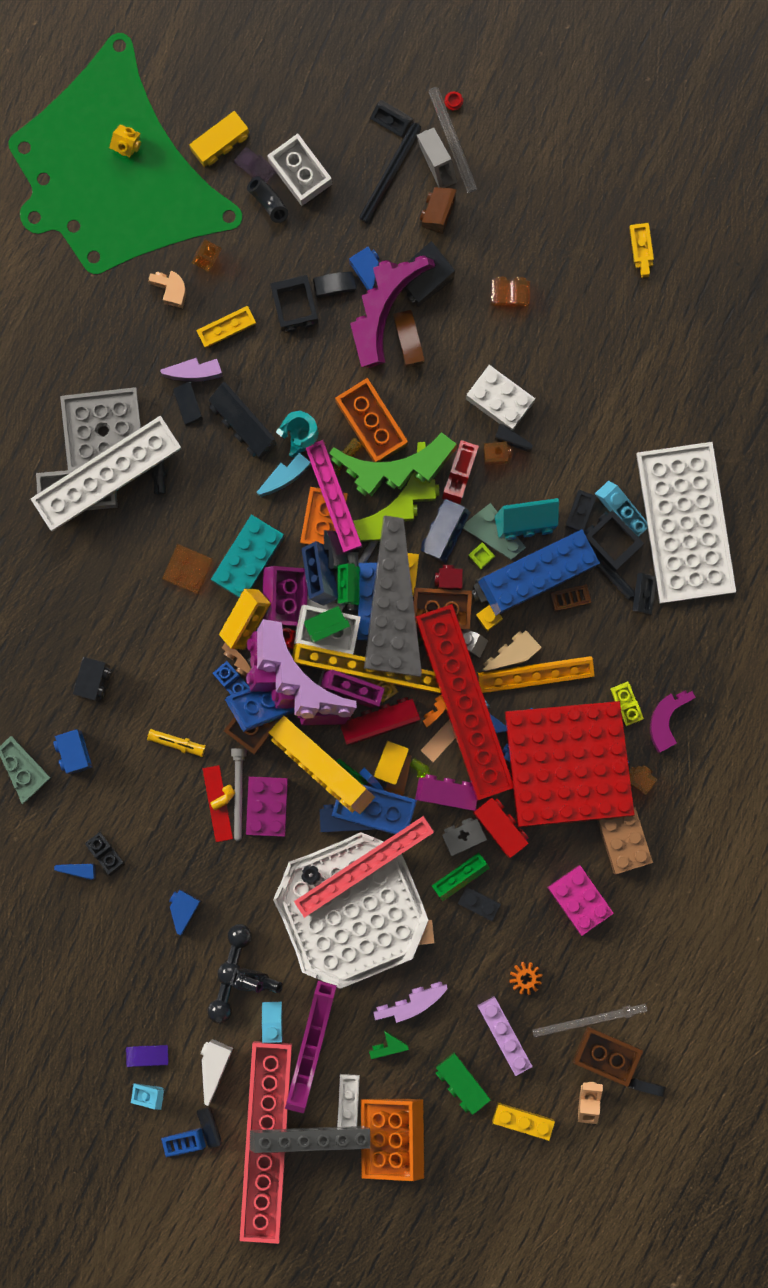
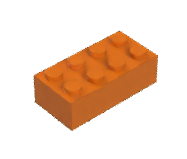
(371, 421)

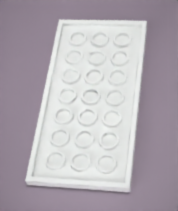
(686, 522)

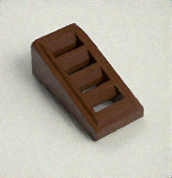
(553, 595)

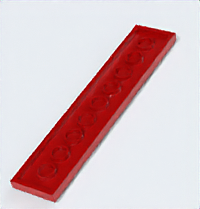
(464, 702)

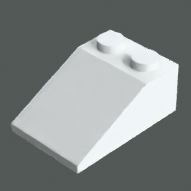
(213, 1065)

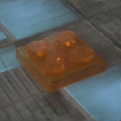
(187, 569)

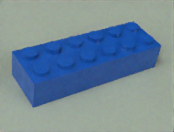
(538, 572)

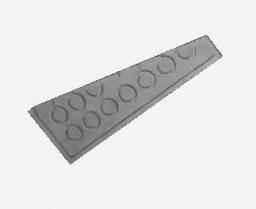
(392, 626)

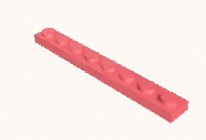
(364, 866)

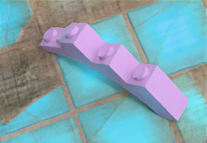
(290, 680)

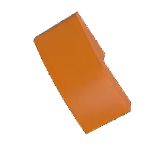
(432, 716)

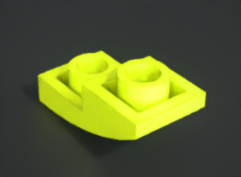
(629, 706)

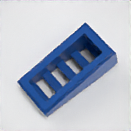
(81, 870)
(199, 1138)

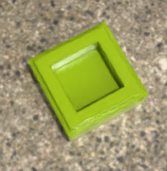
(481, 555)

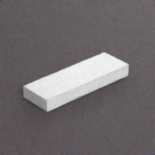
(348, 1100)

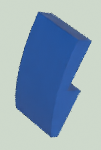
(230, 678)

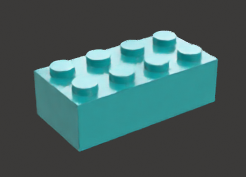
(248, 556)

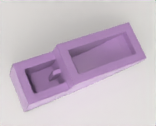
(192, 371)

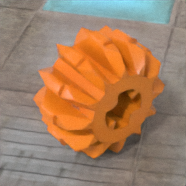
(529, 984)

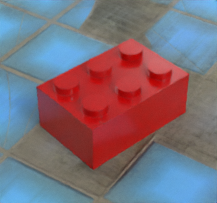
(501, 827)

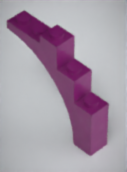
(369, 329)
(266, 681)
(311, 1047)

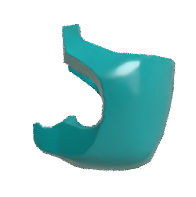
(302, 431)

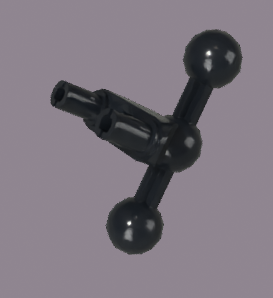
(240, 978)

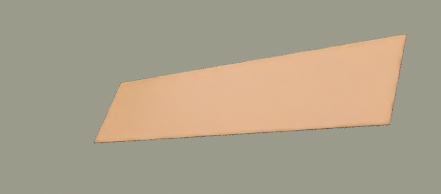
(439, 742)

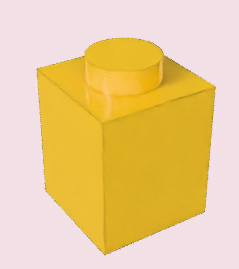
(487, 618)

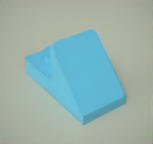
(147, 1096)

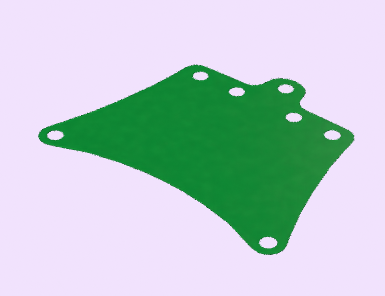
(119, 200)

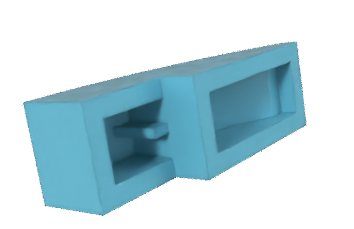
(284, 475)

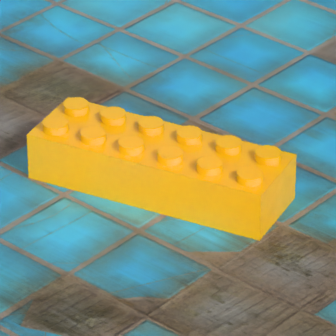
(320, 766)

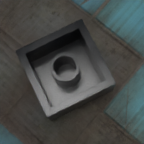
(92, 679)

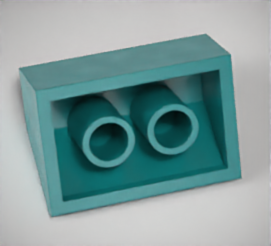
(527, 519)

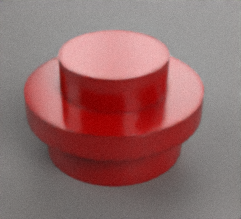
(453, 101)

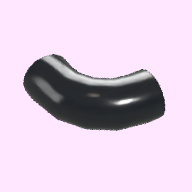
(268, 199)

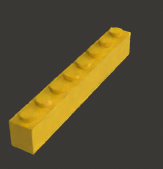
(354, 666)

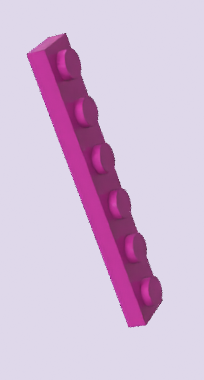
(333, 497)

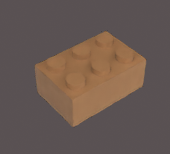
(625, 843)

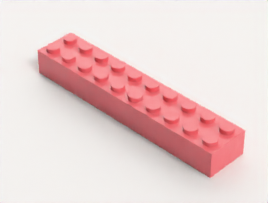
(265, 1171)

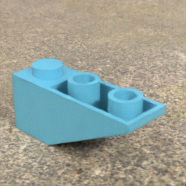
(616, 500)

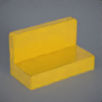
(391, 762)

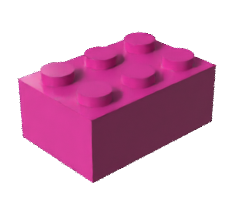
(580, 900)

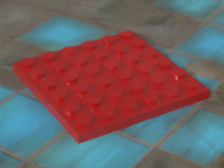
(569, 764)

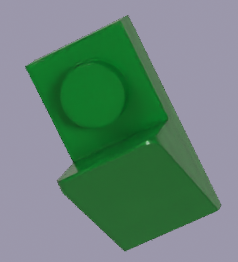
(394, 1046)

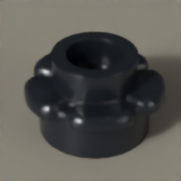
(310, 880)

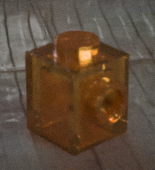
(206, 255)
(496, 453)
(642, 779)

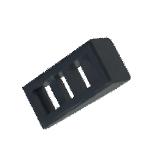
(505, 434)

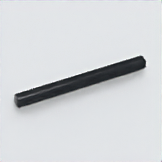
(390, 172)

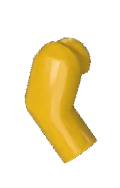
(223, 800)

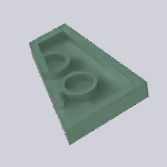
(484, 528)
(23, 769)

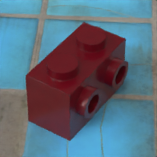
(449, 578)

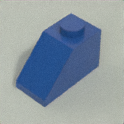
(363, 265)
(182, 909)

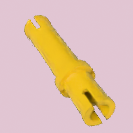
(198, 748)

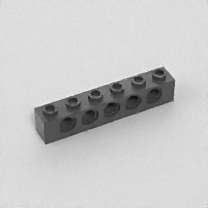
(309, 1139)

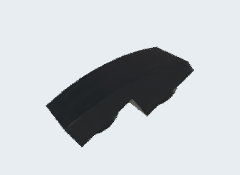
(334, 283)
(336, 553)
(105, 853)

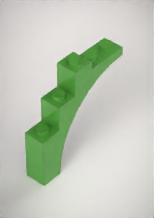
(372, 474)

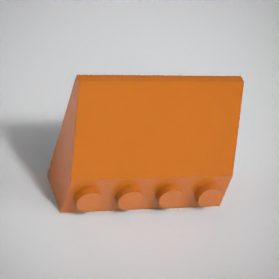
(395, 1139)

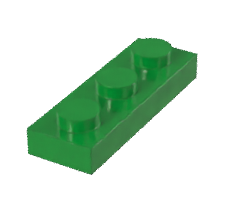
(460, 876)

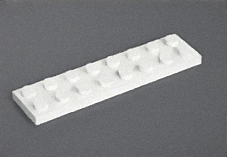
(106, 473)

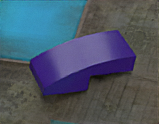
(147, 1056)

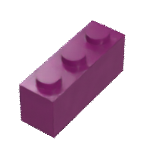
(352, 688)
(446, 792)

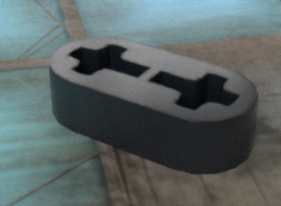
(647, 1087)

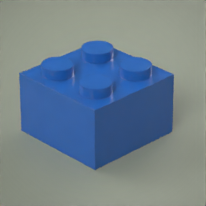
(73, 752)

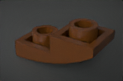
(399, 787)

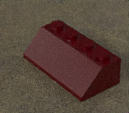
(380, 722)

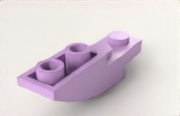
(420, 1001)

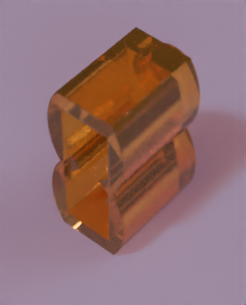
(510, 292)

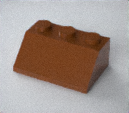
(432, 599)

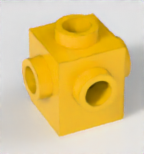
(125, 141)

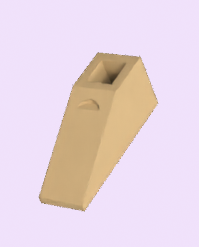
(517, 652)

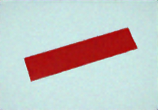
(219, 817)

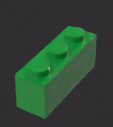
(462, 1084)

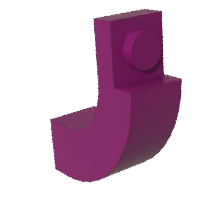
(659, 723)

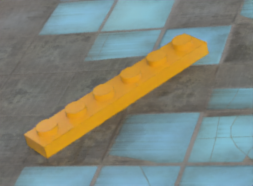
(536, 674)

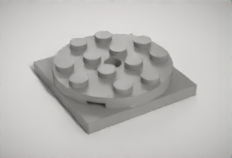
(88, 412)

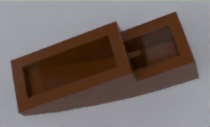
(408, 338)

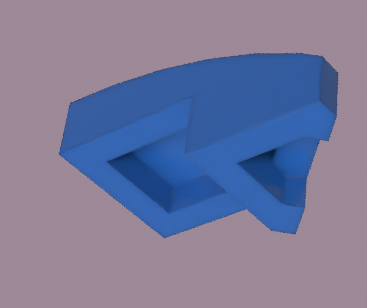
(370, 778)

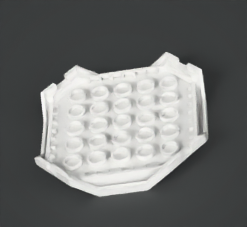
(362, 928)

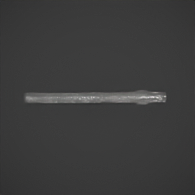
(626, 1012)

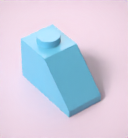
(272, 1022)

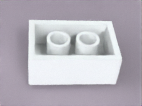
(299, 169)
(500, 398)
(341, 641)

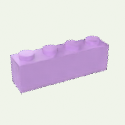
(504, 1036)

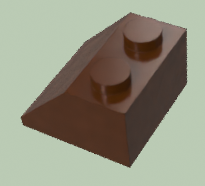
(438, 209)

